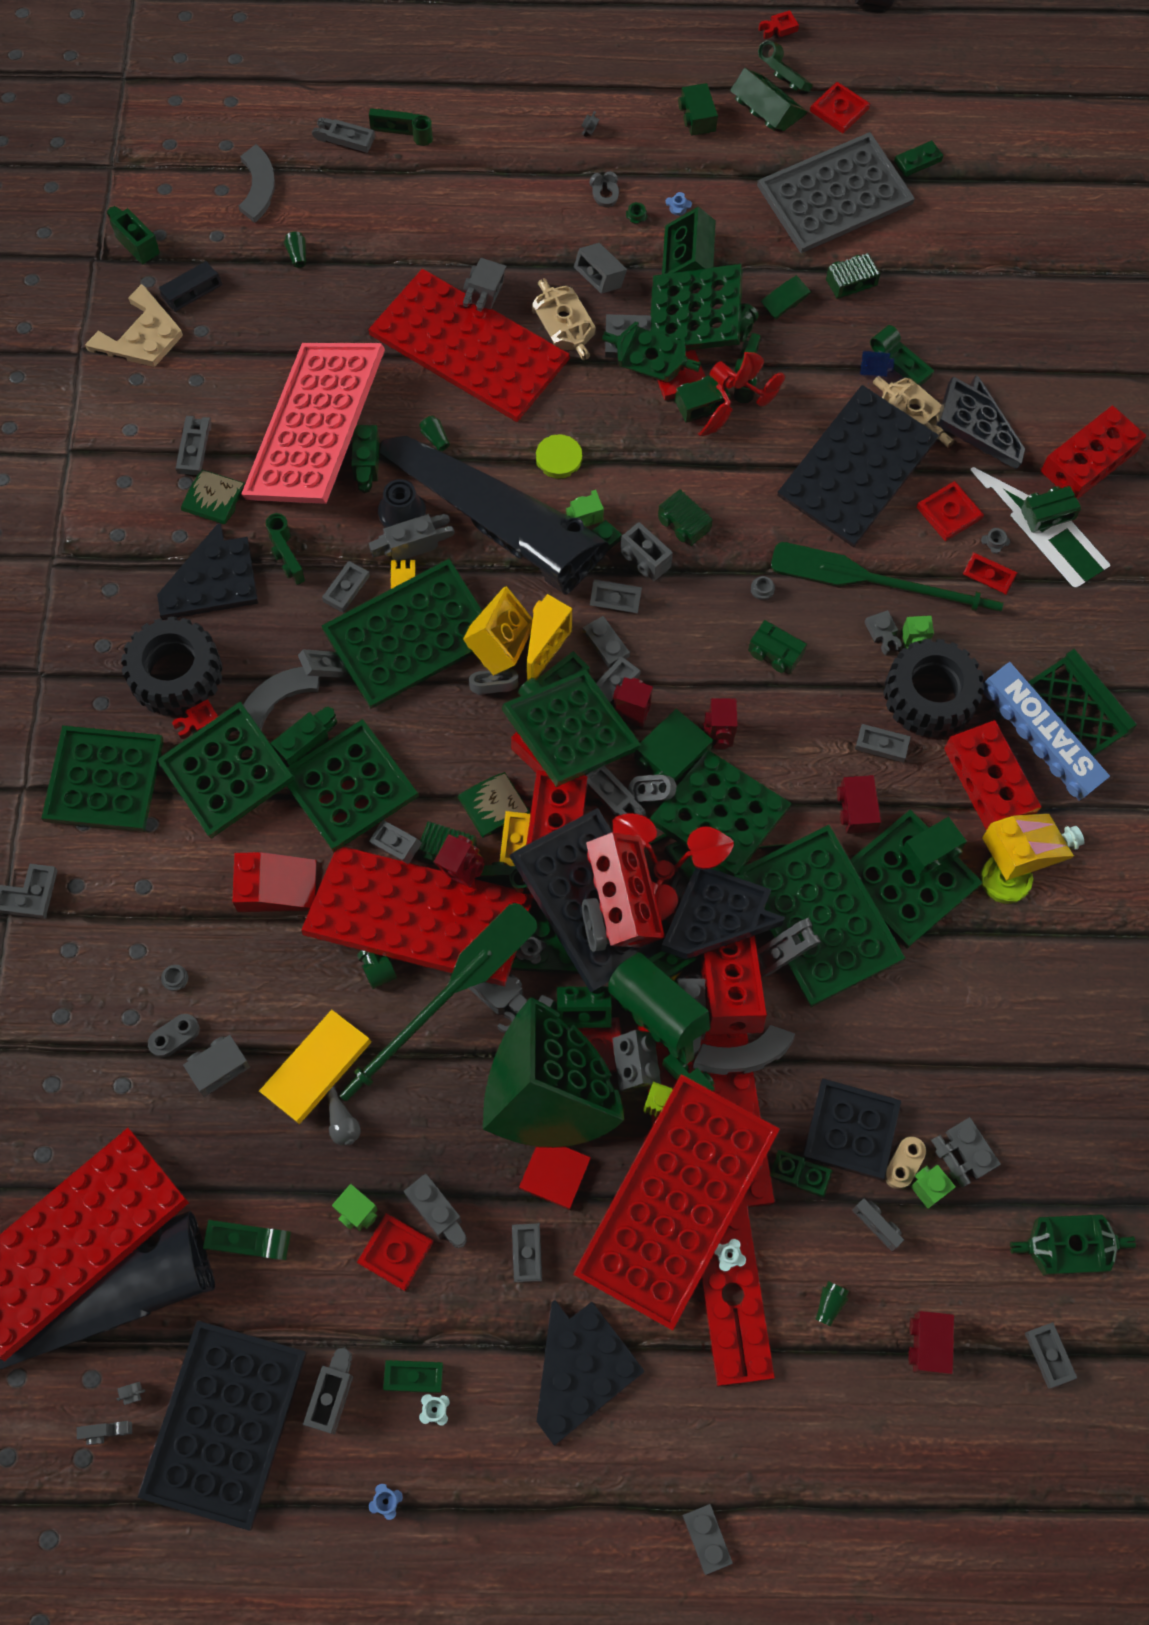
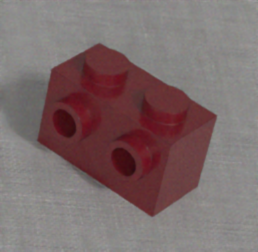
(633, 701)
(721, 722)
(859, 804)
(460, 860)
(932, 1343)

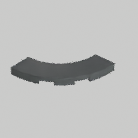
(262, 183)
(276, 688)
(745, 1058)

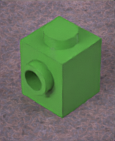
(932, 1185)
(355, 1209)

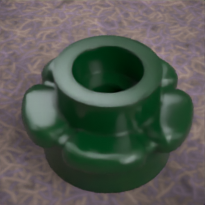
(636, 213)

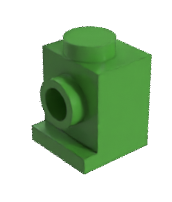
(587, 509)
(917, 629)

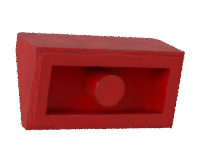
(990, 573)

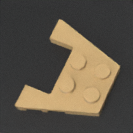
(147, 338)

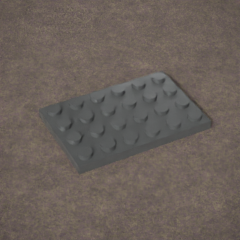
(835, 192)

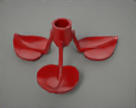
(728, 378)
(707, 847)

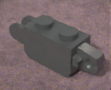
(411, 537)
(501, 998)

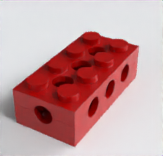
(1093, 452)
(991, 774)
(547, 812)
(634, 891)
(734, 988)

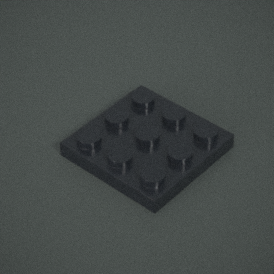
(852, 1129)

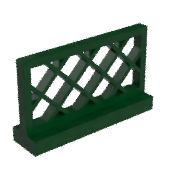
(1096, 691)

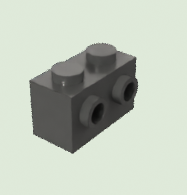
(600, 268)
(646, 551)
(638, 1063)
(216, 1065)

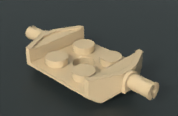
(569, 331)
(915, 394)

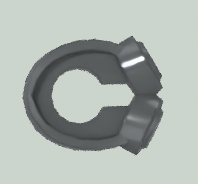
(609, 180)

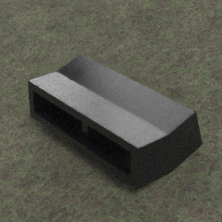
(190, 286)

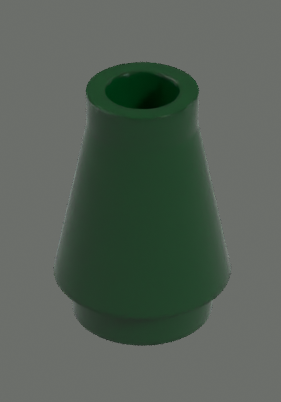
(296, 248)
(434, 432)
(831, 1302)

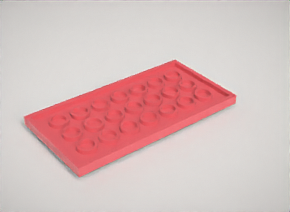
(313, 422)

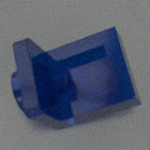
(876, 363)

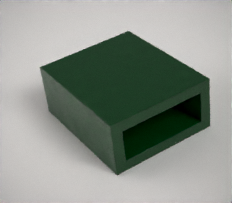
(673, 747)

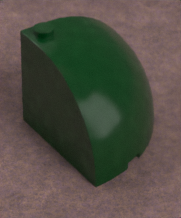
(548, 1084)

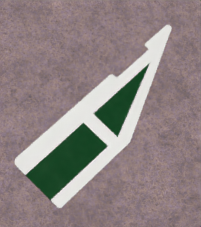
(1061, 543)

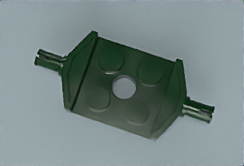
(638, 342)
(1051, 1247)

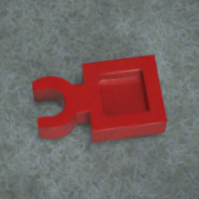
(781, 23)
(197, 718)

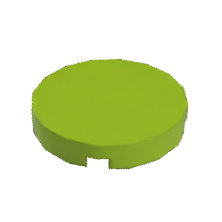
(558, 456)
(1002, 890)

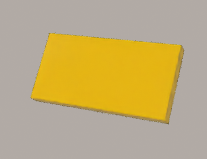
(315, 1066)

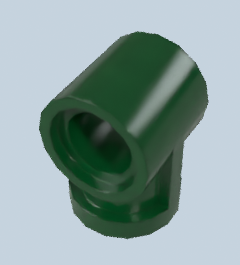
(748, 317)
(376, 968)

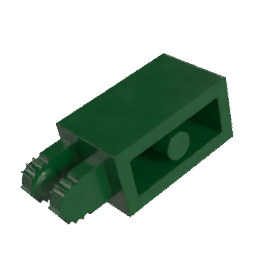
(133, 234)
(365, 456)
(305, 735)

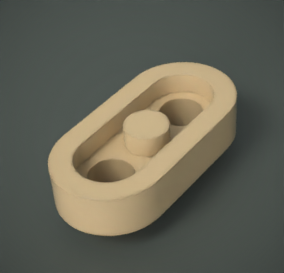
(906, 1162)

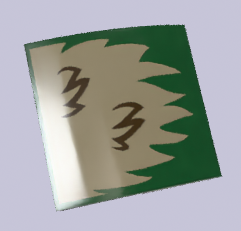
(213, 496)
(489, 802)

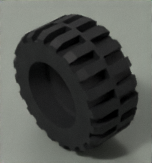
(163, 639)
(940, 660)

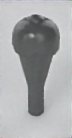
(344, 1127)

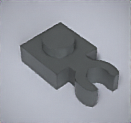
(883, 628)
(96, 1433)

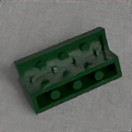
(659, 1005)

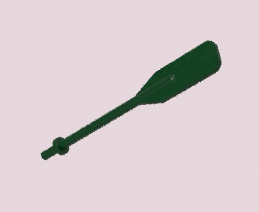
(841, 571)
(472, 967)

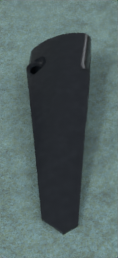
(509, 517)
(133, 1289)

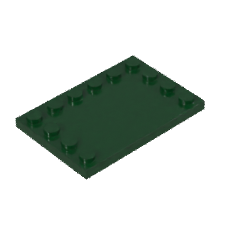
(405, 633)
(820, 883)

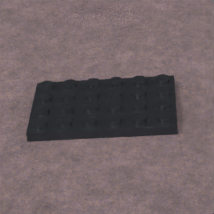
(858, 465)
(560, 880)
(223, 1425)

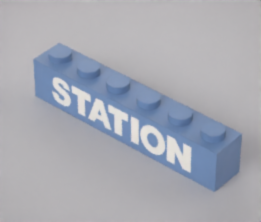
(1044, 731)

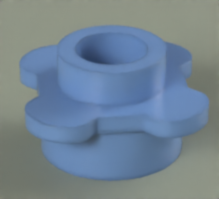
(678, 204)
(382, 1493)

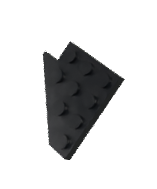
(977, 420)
(211, 579)
(717, 913)
(581, 1370)

